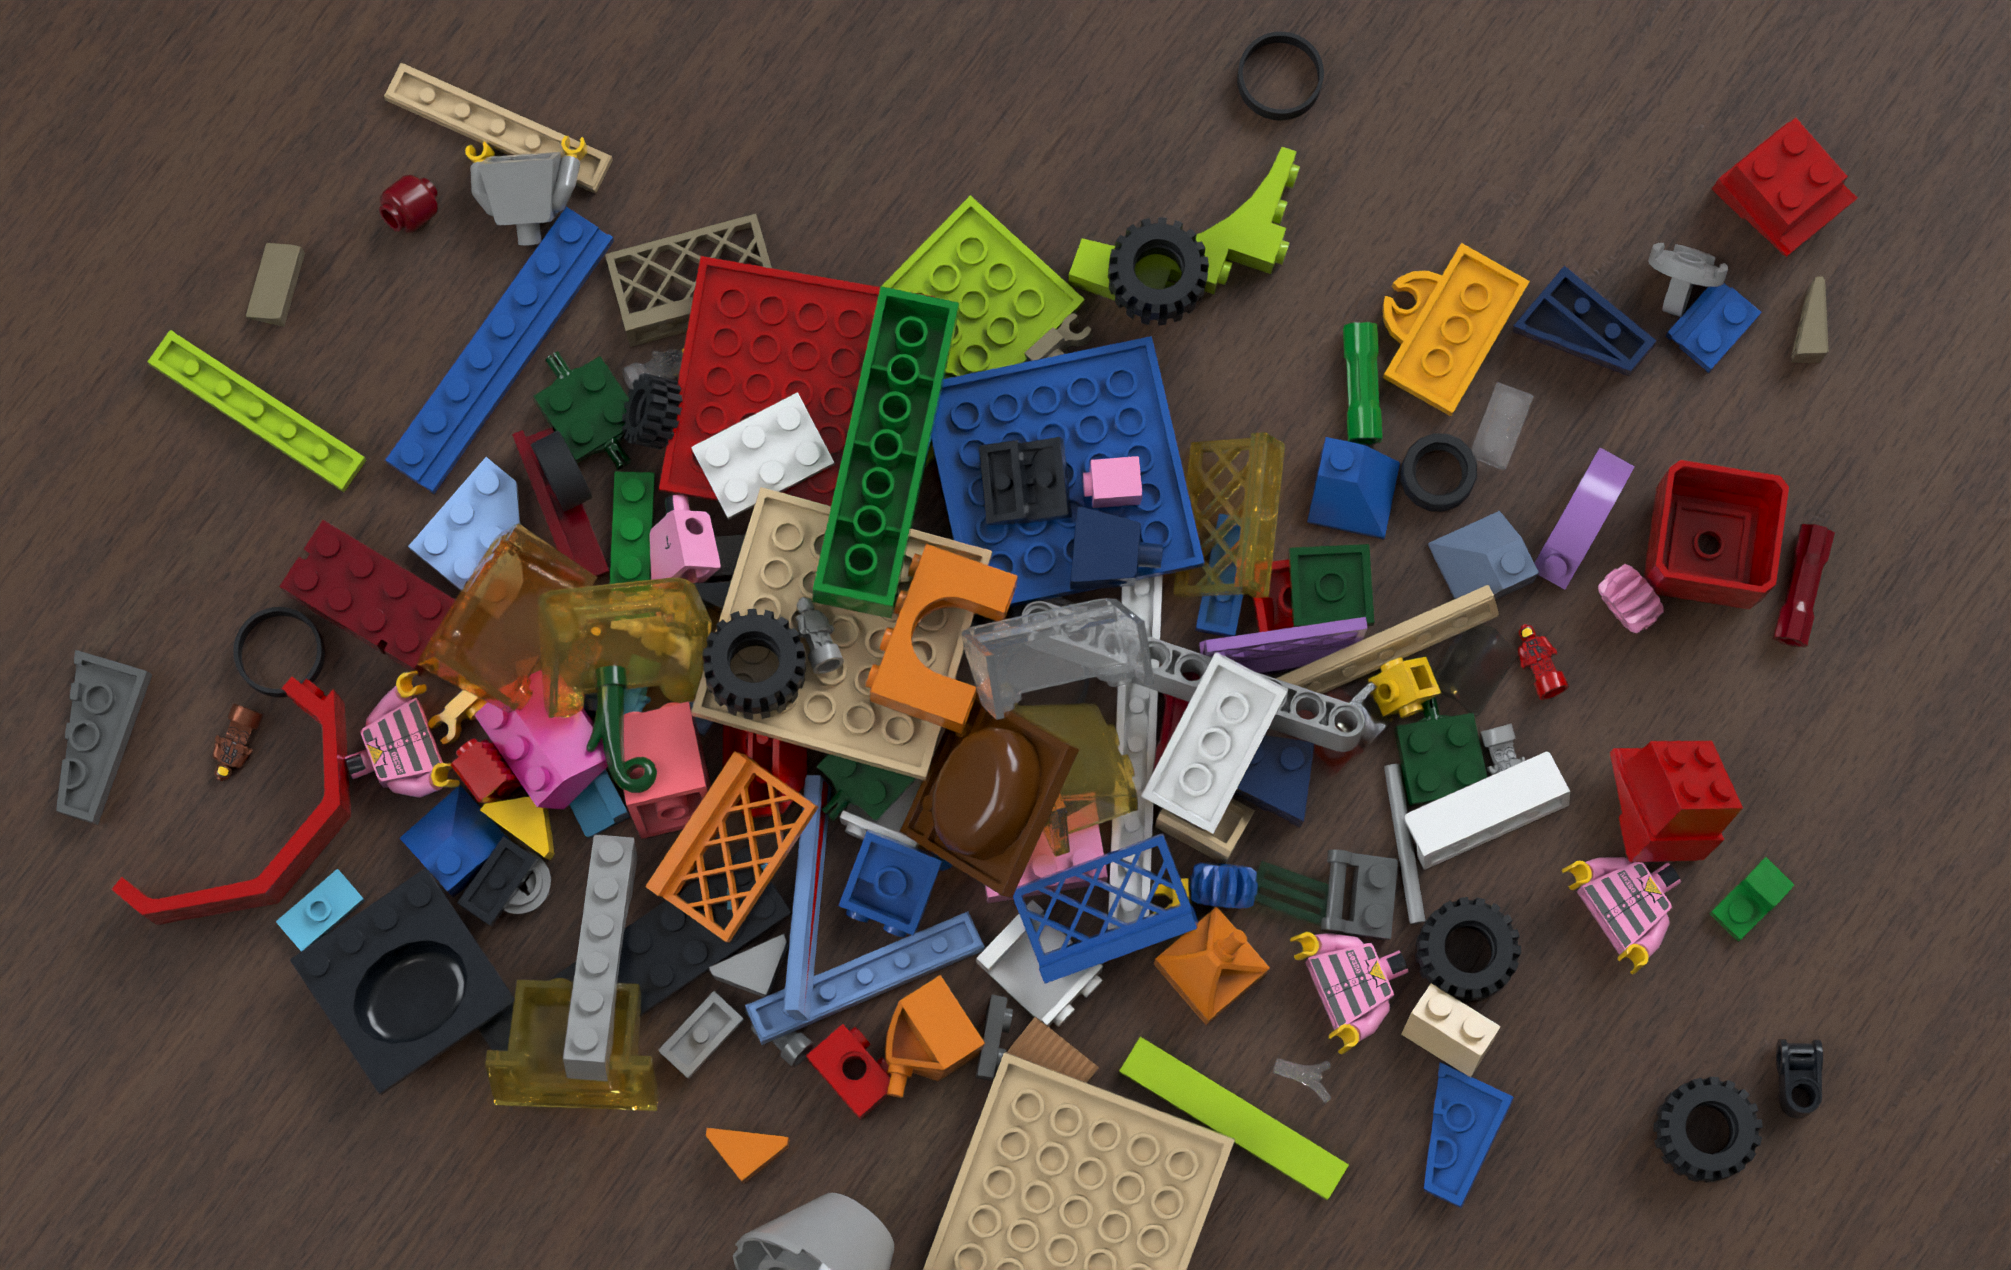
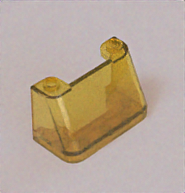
(643, 625)

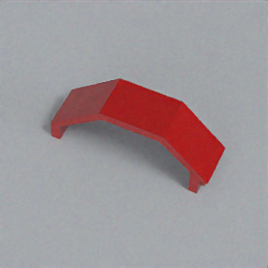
(297, 853)

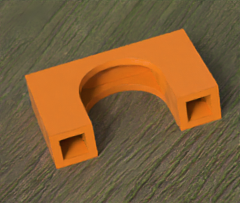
(937, 583)

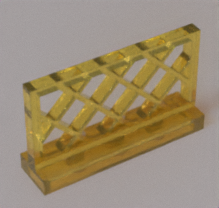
(1254, 515)

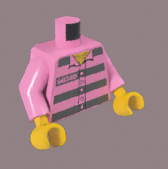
(401, 745)
(1627, 903)
(1350, 982)

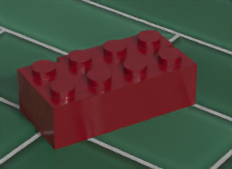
(367, 595)

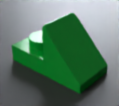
(1752, 899)

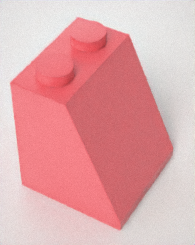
(682, 780)

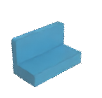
(599, 806)

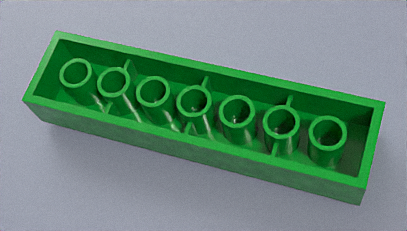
(885, 452)

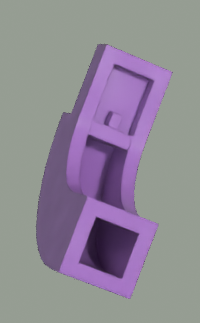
(1583, 518)

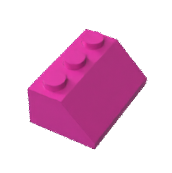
(545, 751)

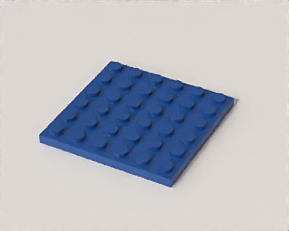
(1103, 407)

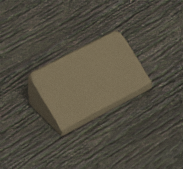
(275, 283)

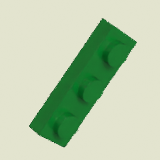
(632, 526)

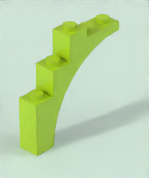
(1243, 237)

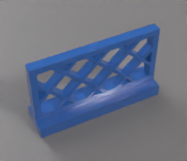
(1116, 941)

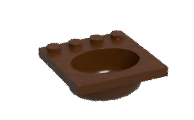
(990, 796)

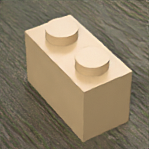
(1450, 1030)

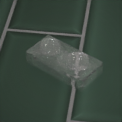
(1501, 425)

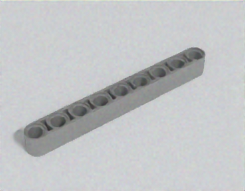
(1326, 709)

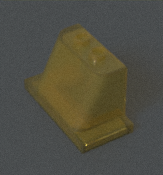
(1100, 777)
(534, 1065)

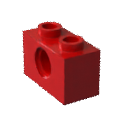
(829, 1061)

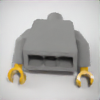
(525, 186)

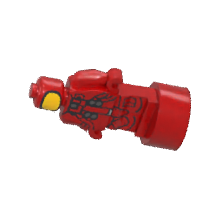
(1537, 654)

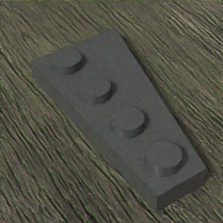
(101, 721)

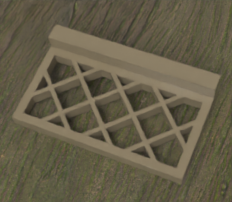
(671, 316)

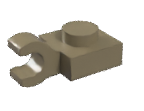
(1057, 341)

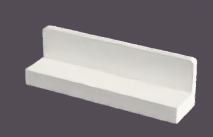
(1487, 809)

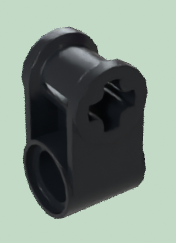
(1799, 1067)

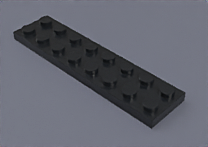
(672, 949)

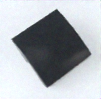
(1025, 481)

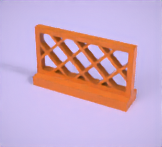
(704, 826)

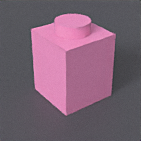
(1113, 482)

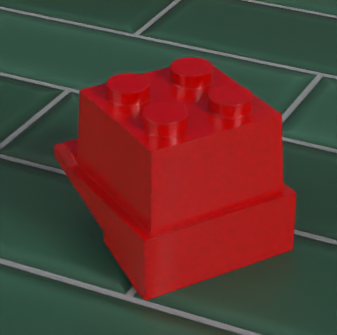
(1786, 187)
(1673, 800)

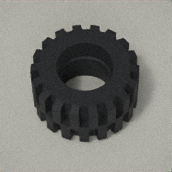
(1162, 240)
(747, 632)
(1487, 921)
(1740, 1118)

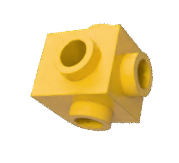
(1404, 686)

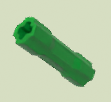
(1361, 355)

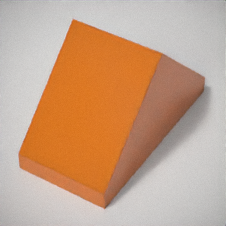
(747, 1151)

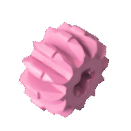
(1630, 598)

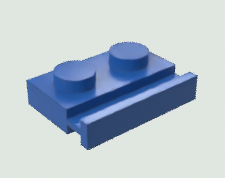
(1713, 325)

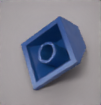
(1353, 489)
(454, 840)

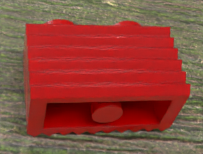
(485, 771)

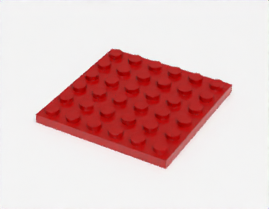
(758, 341)

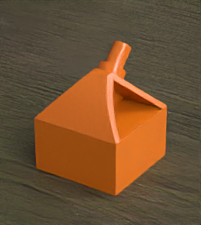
(1211, 965)
(929, 1036)

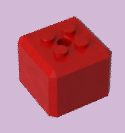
(1735, 507)

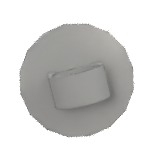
(1686, 267)

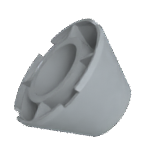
(819, 1235)

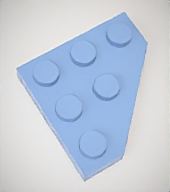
(469, 523)

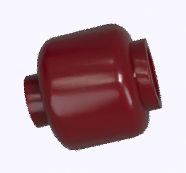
(408, 203)

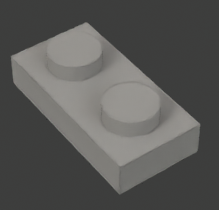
(701, 1035)

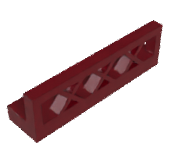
(568, 528)

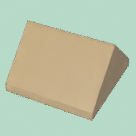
(1216, 845)

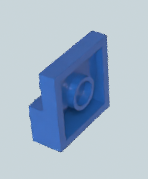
(890, 884)

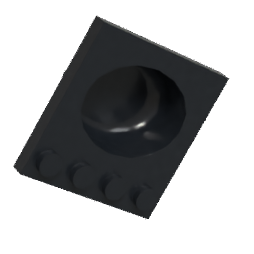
(403, 981)

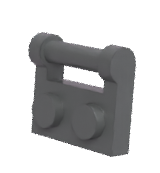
(1370, 897)

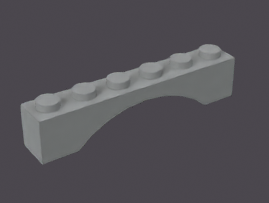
(598, 958)

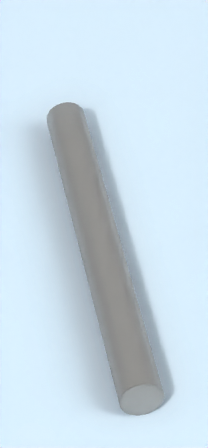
(1404, 844)

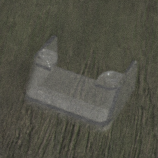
(1054, 649)

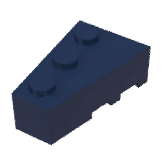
(1585, 325)
(1279, 777)

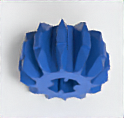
(1223, 885)

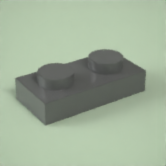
(997, 1020)

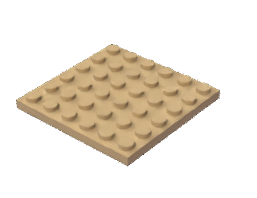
(833, 707)
(1076, 1180)

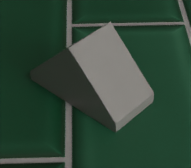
(755, 968)

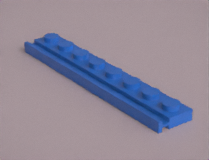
(499, 350)

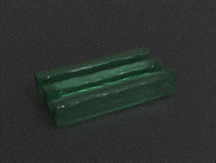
(1292, 893)

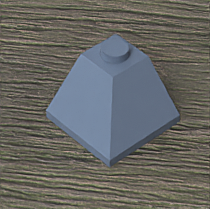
(1484, 555)

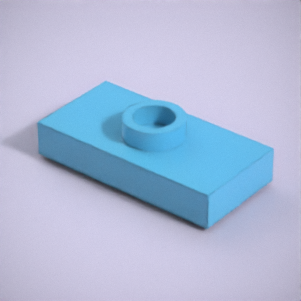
(320, 910)

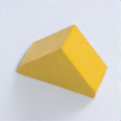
(525, 822)

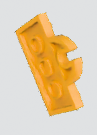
(1449, 326)

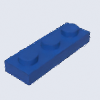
(1221, 613)

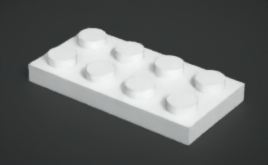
(1214, 742)

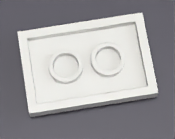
(763, 451)

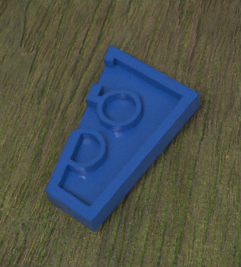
(1462, 1133)

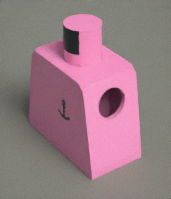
(683, 543)

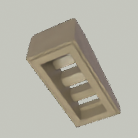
(1812, 332)

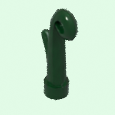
(609, 725)

